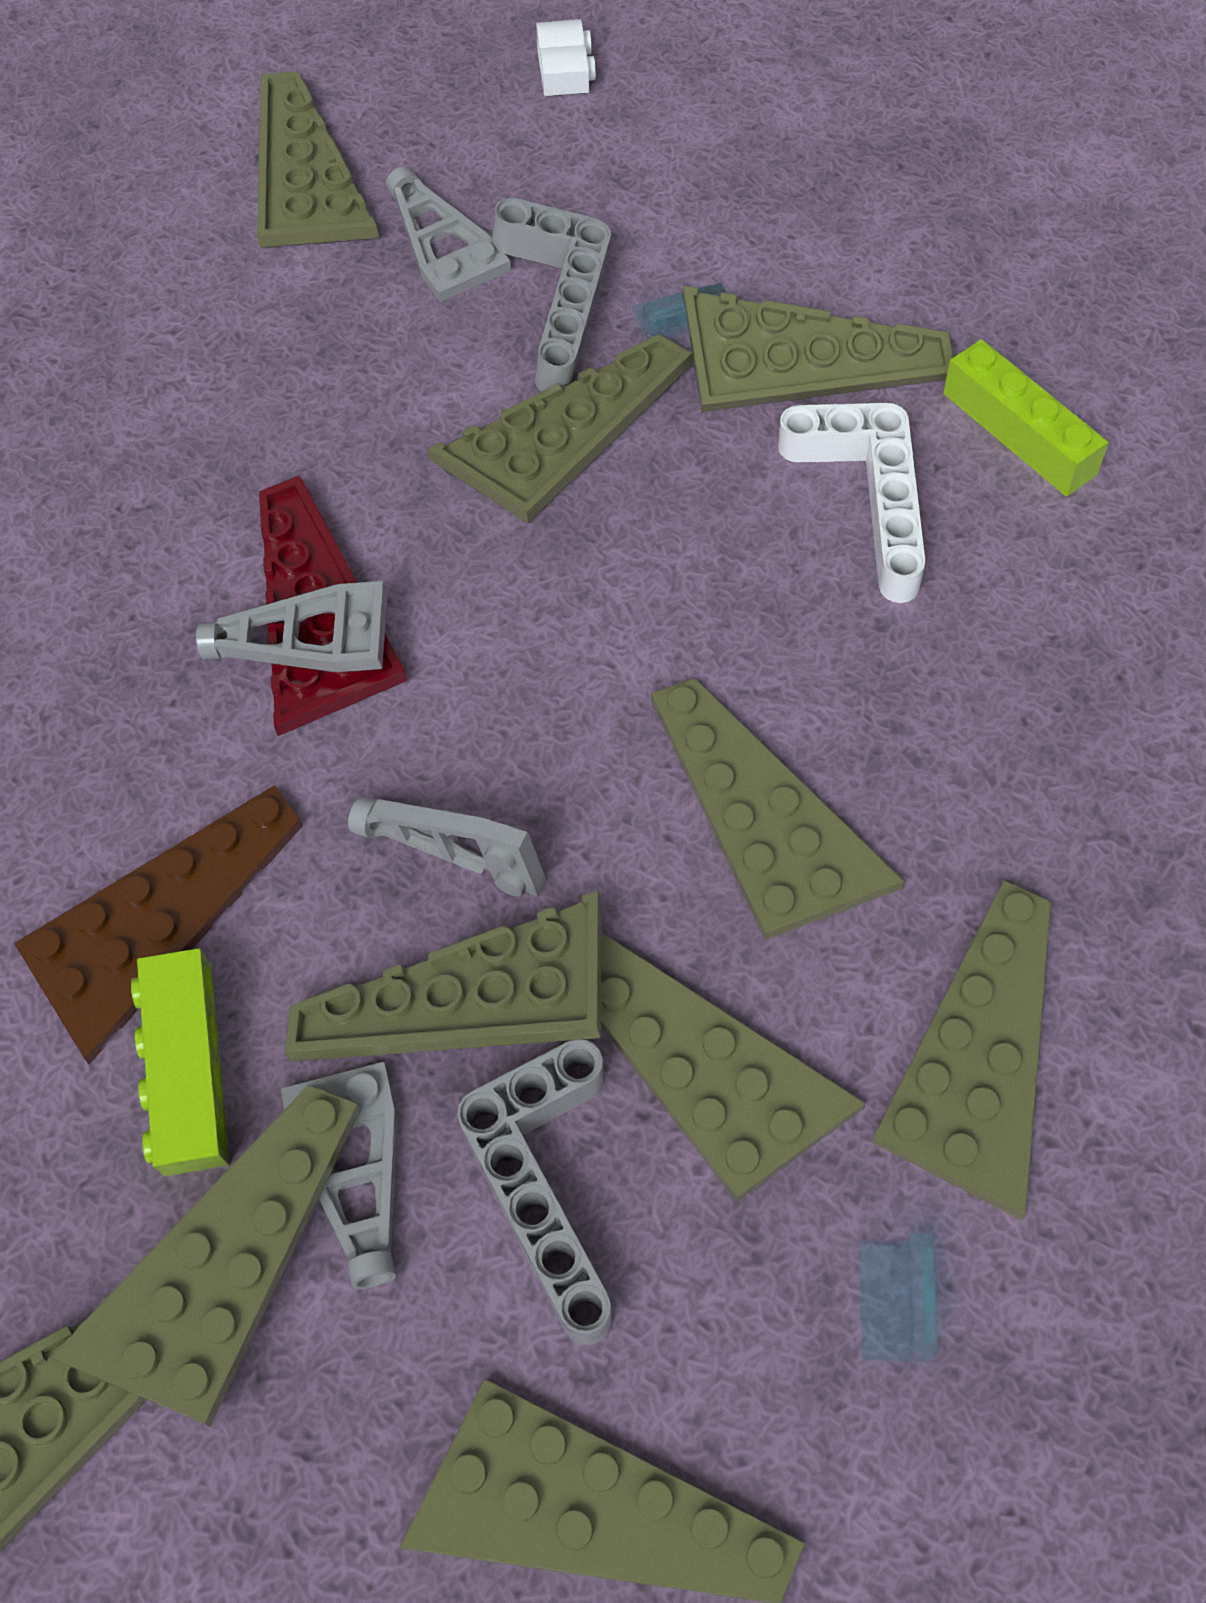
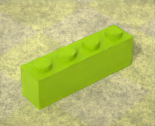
(1025, 417)
(180, 1063)

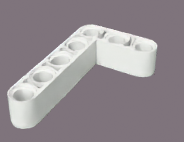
(882, 439)

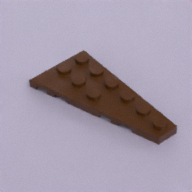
(158, 909)

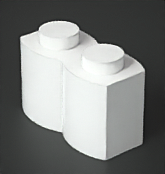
(564, 57)

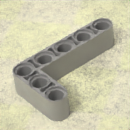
(567, 242)
(529, 1184)

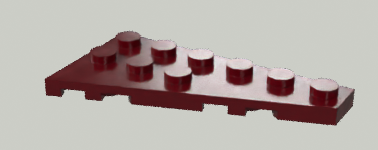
(296, 561)

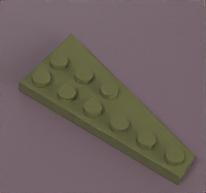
(302, 177)
(480, 992)
(200, 1293)

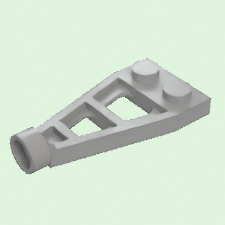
(456, 270)
(356, 637)
(504, 849)
(373, 1094)

